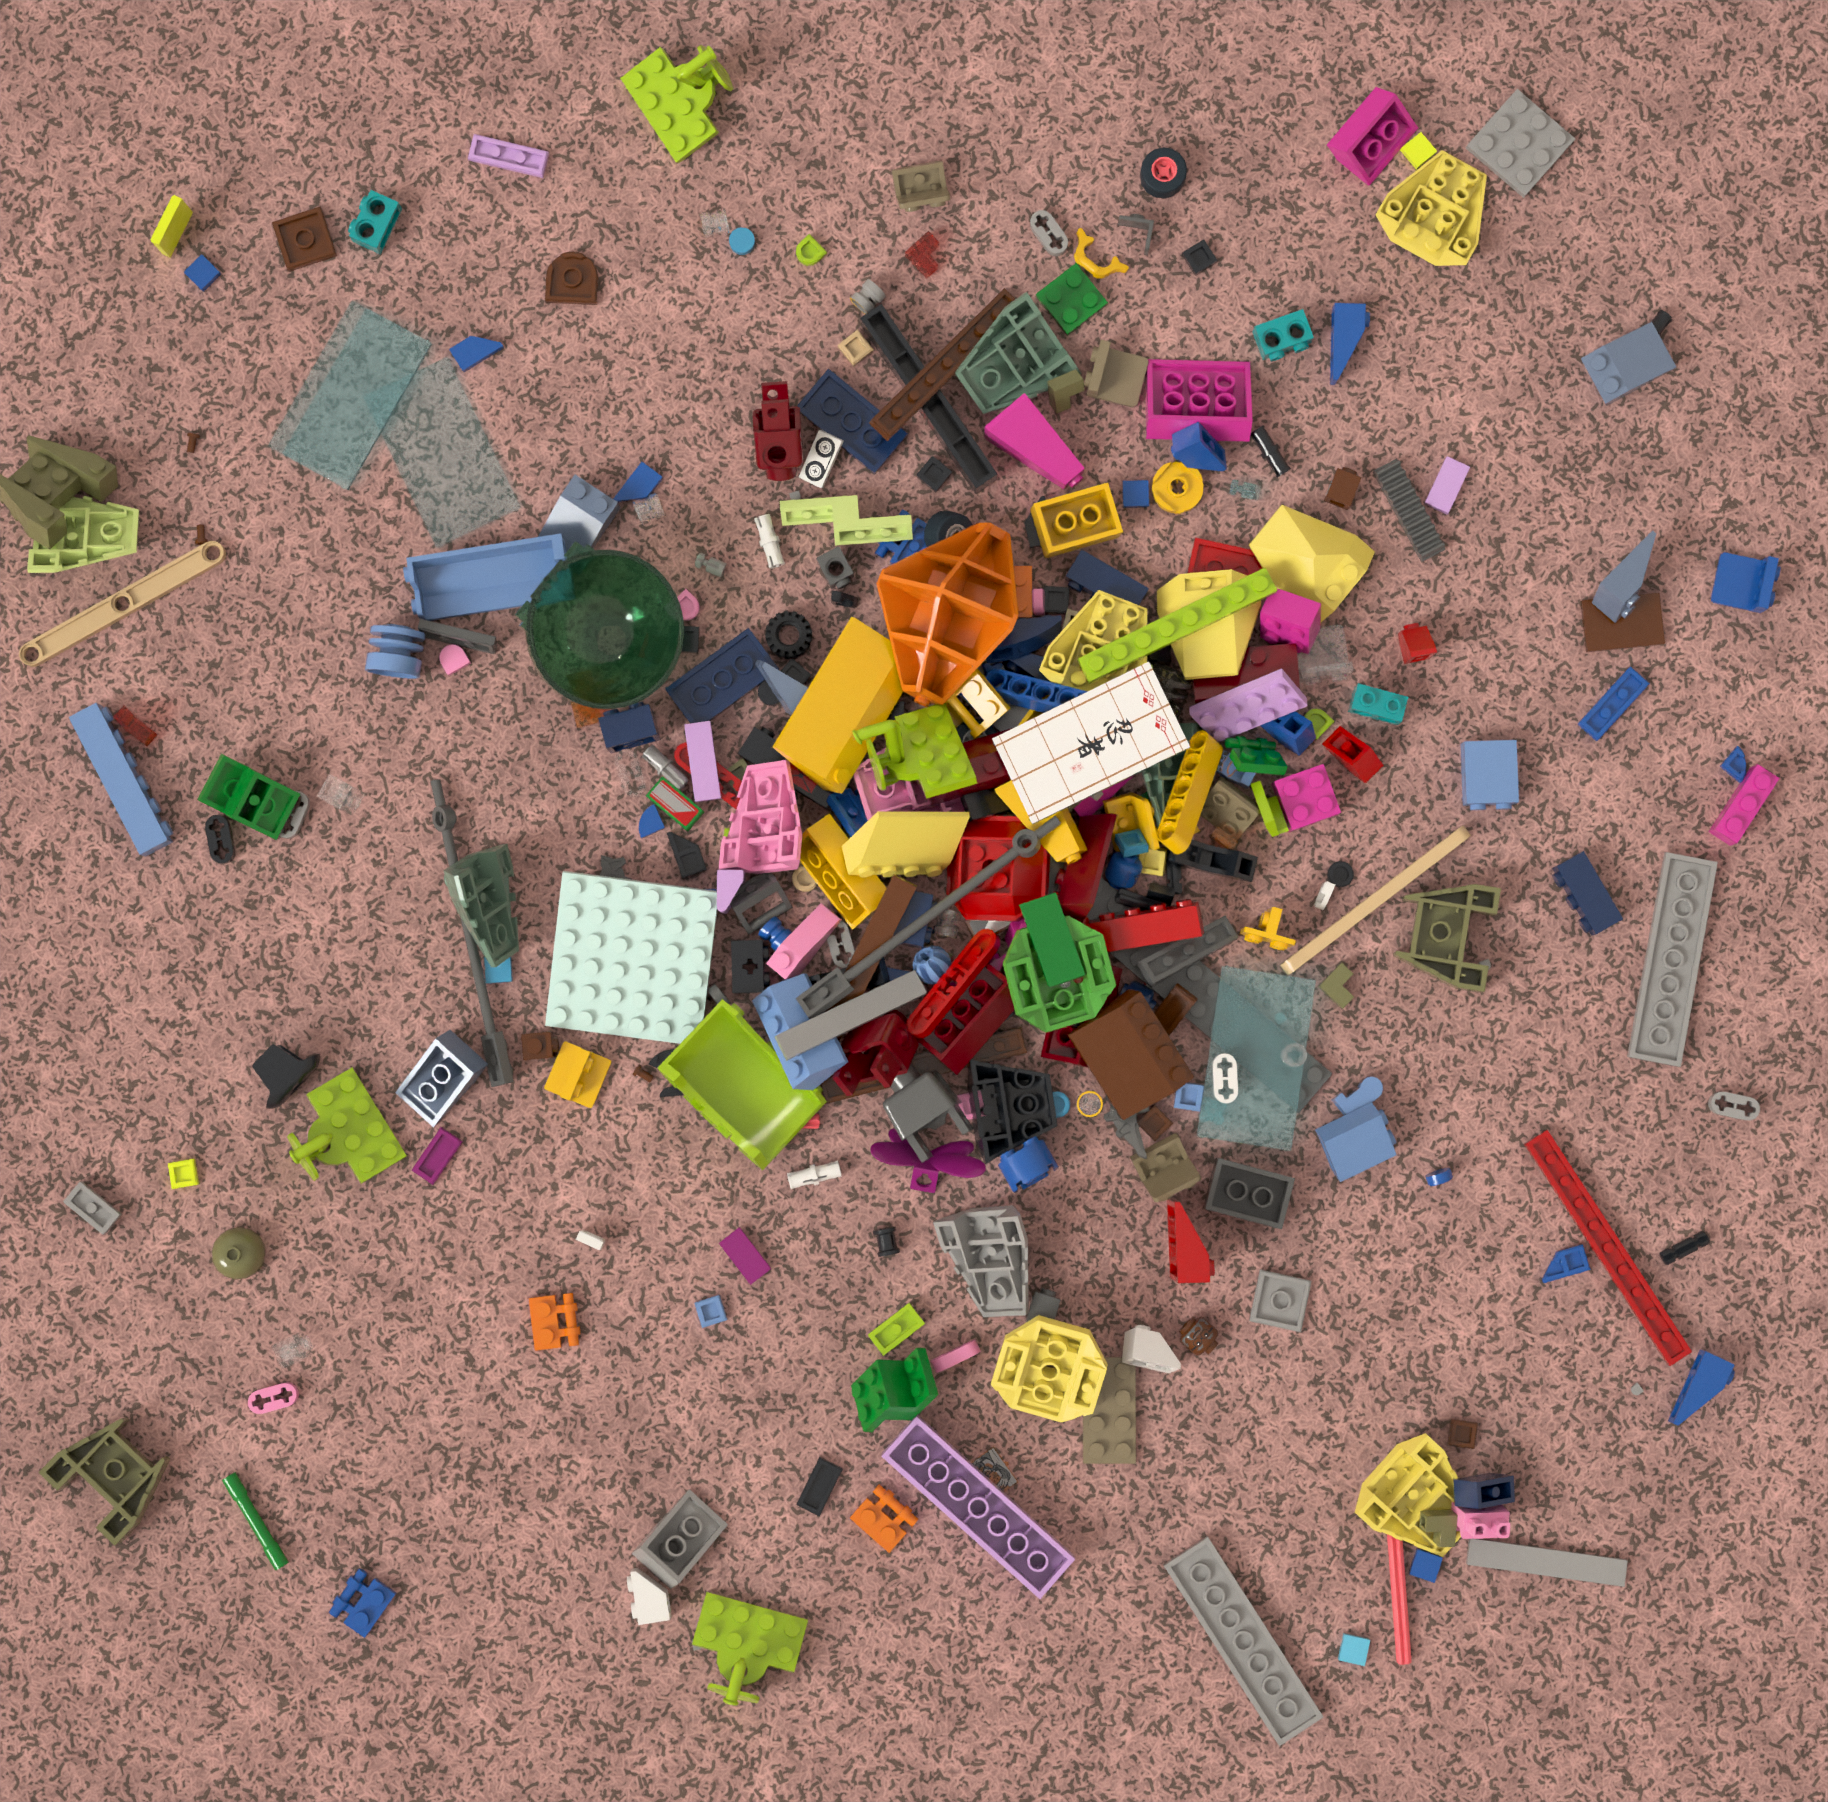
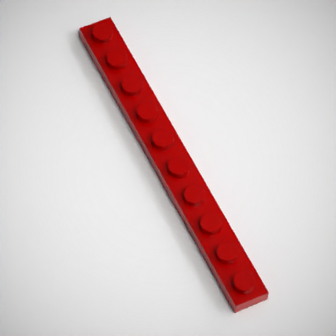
(1608, 1247)

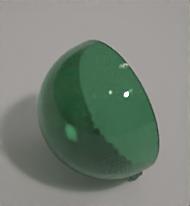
(603, 628)

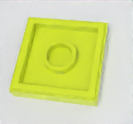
(171, 226)

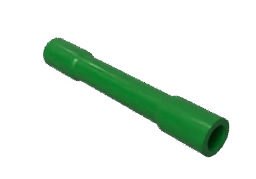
(270, 1546)

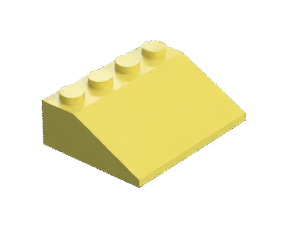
(905, 843)

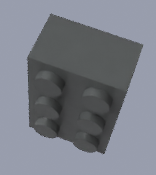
(1248, 1193)

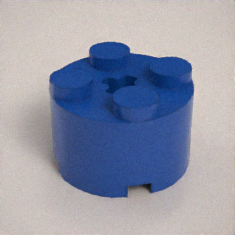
(1027, 1164)

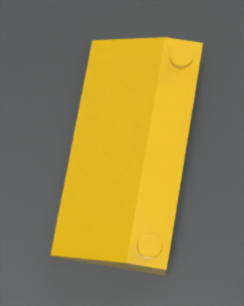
(849, 692)

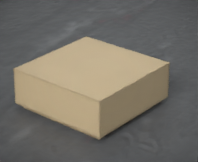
(855, 348)

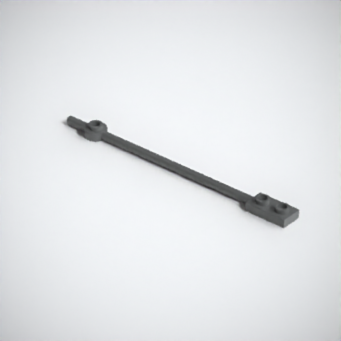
(837, 984)
(493, 1042)

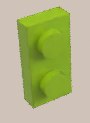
(896, 1329)

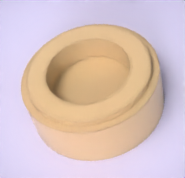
(803, 880)

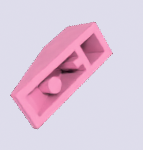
(803, 943)

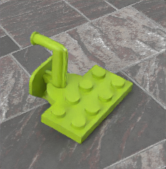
(678, 97)
(920, 748)
(350, 1127)
(749, 1640)

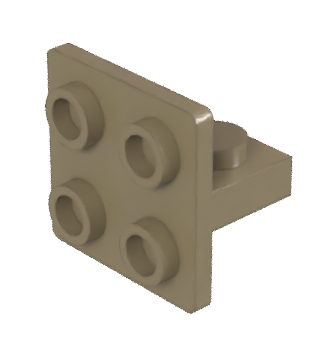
(1229, 808)

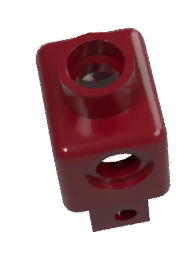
(777, 434)
(886, 1049)

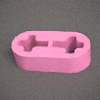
(955, 1356)
(271, 1392)

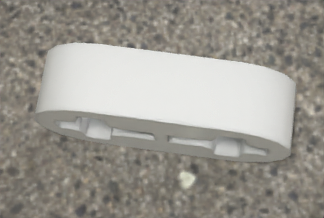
(1232, 1082)

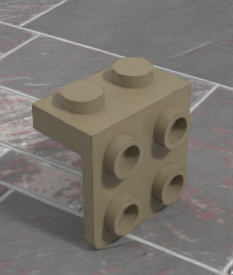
(920, 186)
(1115, 375)
(1166, 1169)

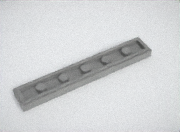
(850, 1015)
(1547, 1562)

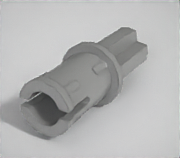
(665, 767)

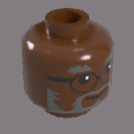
(1199, 1336)

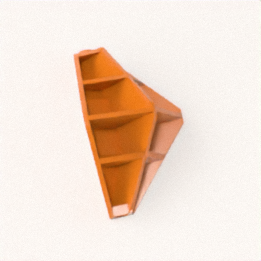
(949, 609)

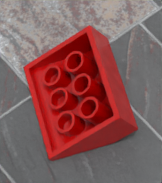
(1187, 1255)

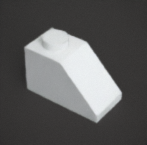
(1148, 1350)

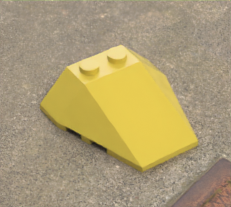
(1406, 1482)

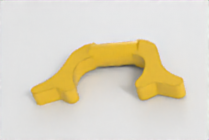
(1096, 271)

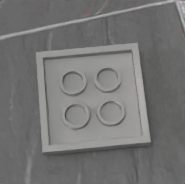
(1520, 143)

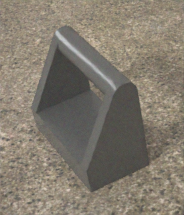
(752, 893)

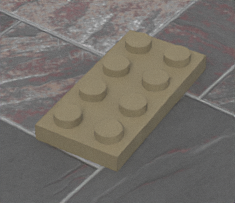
(1111, 1429)

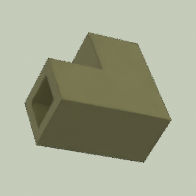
(1062, 388)
(1333, 986)
(1443, 1525)

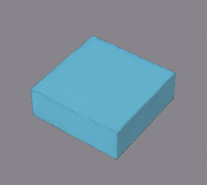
(1354, 1649)

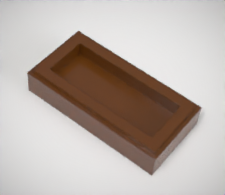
(1175, 1007)

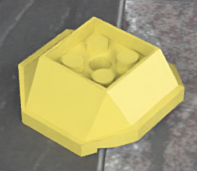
(1044, 1391)

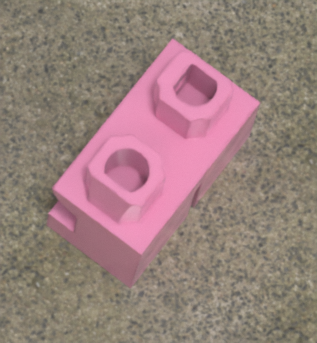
(1483, 1522)

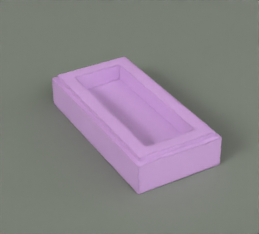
(1447, 485)

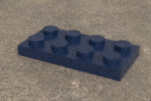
(846, 415)
(720, 679)

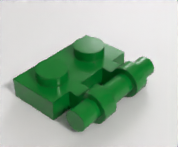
(1255, 755)

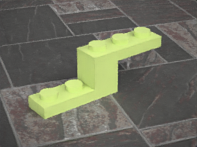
(845, 517)

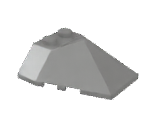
(991, 1256)

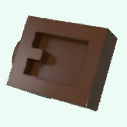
(539, 1045)

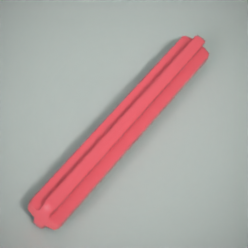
(1399, 1600)

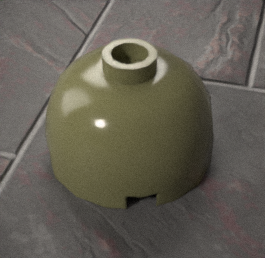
(238, 1253)

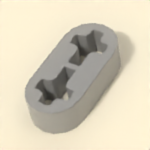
(1054, 230)
(298, 817)
(846, 941)
(1733, 1112)

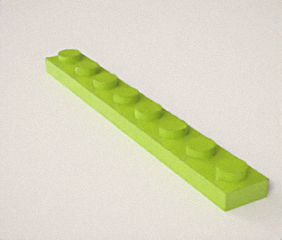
(1177, 625)

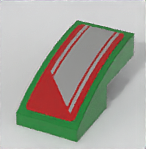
(675, 804)

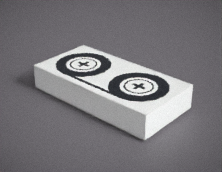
(821, 458)

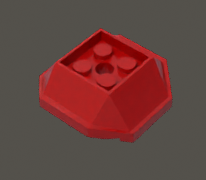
(1009, 887)

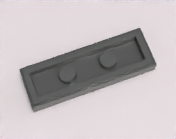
(458, 636)

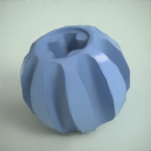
(931, 963)

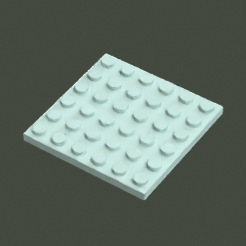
(631, 957)

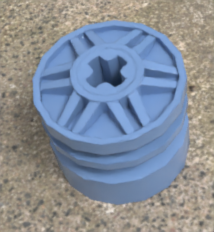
(395, 651)

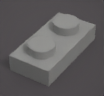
(92, 1208)

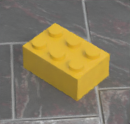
(1076, 520)

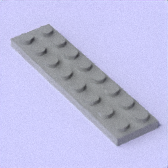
(1672, 959)
(1243, 1641)

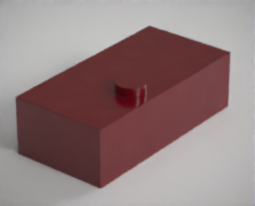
(1256, 663)

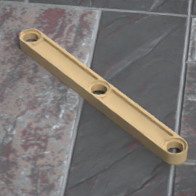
(106, 612)
(1375, 900)

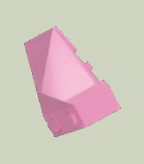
(899, 797)
(766, 823)

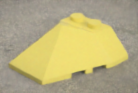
(1311, 557)

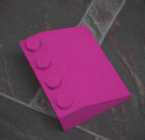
(1201, 392)

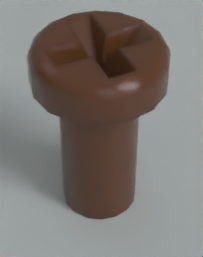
(192, 442)
(200, 535)
(642, 1073)

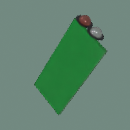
(1052, 941)

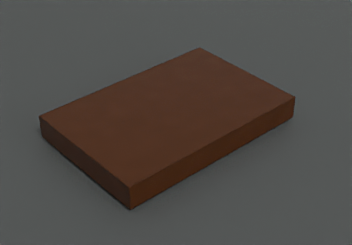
(1639, 629)

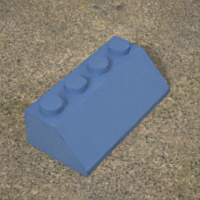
(781, 1012)

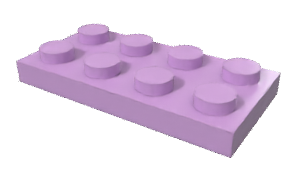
(1248, 705)

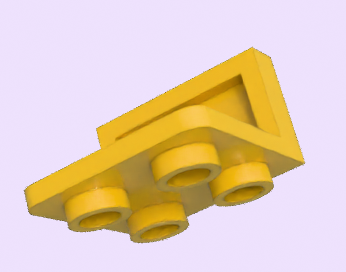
(1133, 813)

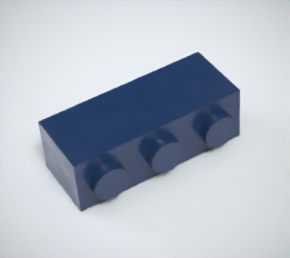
(1094, 575)
(1586, 894)

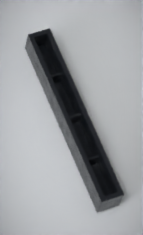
(937, 411)

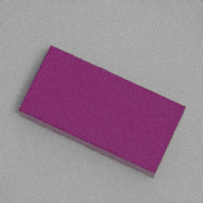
(437, 1155)
(745, 1255)

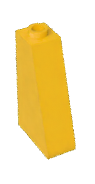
(1063, 842)

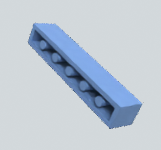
(121, 779)

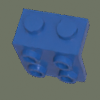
(1745, 582)

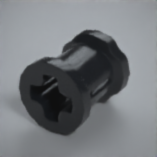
(886, 1241)

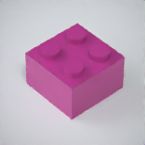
(1290, 620)
(1306, 798)

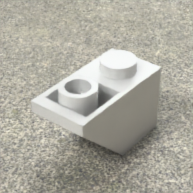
(650, 1598)

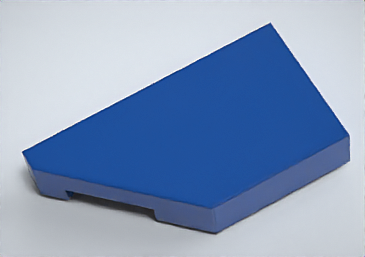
(473, 351)
(639, 485)
(1567, 1263)

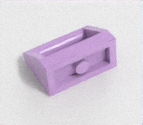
(727, 886)

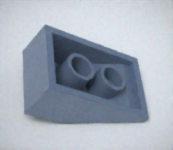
(1628, 363)
(581, 514)
(1621, 587)
(785, 688)
(441, 1077)

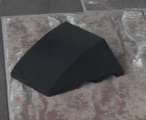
(1014, 1107)

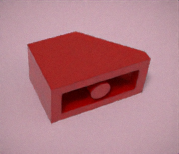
(1416, 643)
(1353, 754)

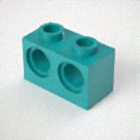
(382, 223)
(1279, 329)
(1378, 704)

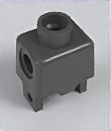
(922, 1104)

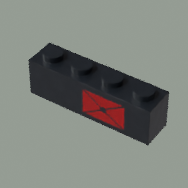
(759, 749)

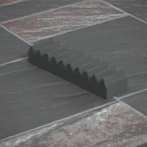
(1409, 510)
(1187, 951)

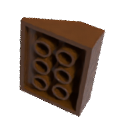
(1130, 1054)

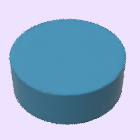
(742, 241)
(1061, 1104)

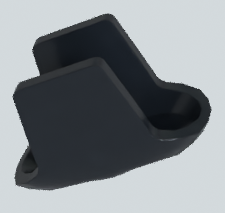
(283, 1072)

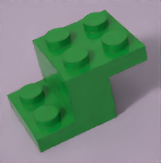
(248, 796)
(894, 1390)

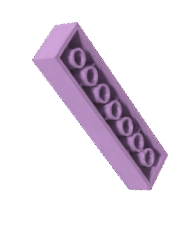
(978, 1506)

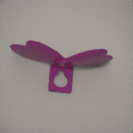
(948, 1158)

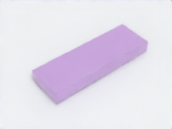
(508, 156)
(702, 761)

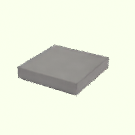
(1280, 1300)

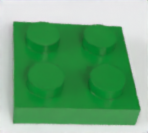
(1071, 299)

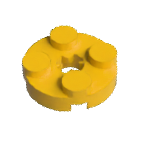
(1163, 491)

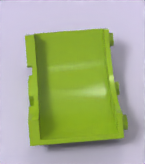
(740, 1084)

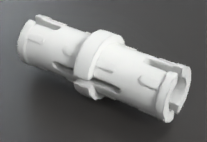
(769, 541)
(814, 1174)

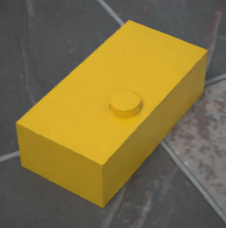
(824, 860)

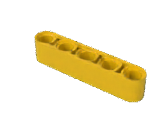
(1189, 792)

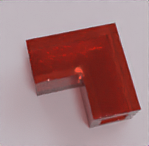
(920, 253)
(135, 725)

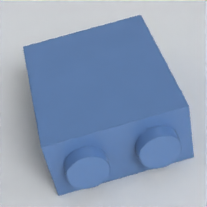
(1489, 774)
(1357, 1141)

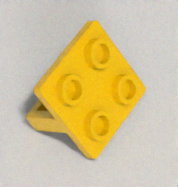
(1269, 924)
(577, 1074)

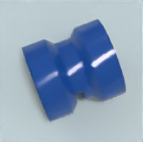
(774, 932)

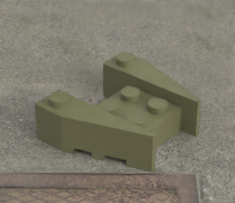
(49, 482)
(1442, 930)
(115, 1472)

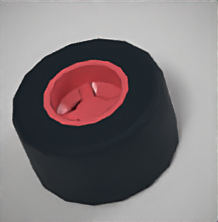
(1169, 165)

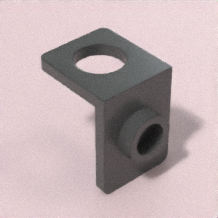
(1138, 221)

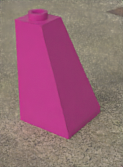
(1032, 441)

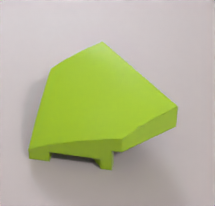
(1270, 810)

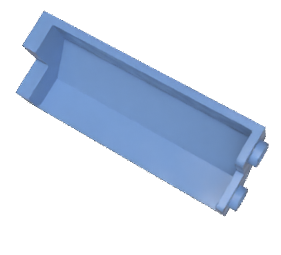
(481, 576)

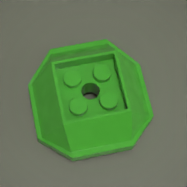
(1058, 1006)

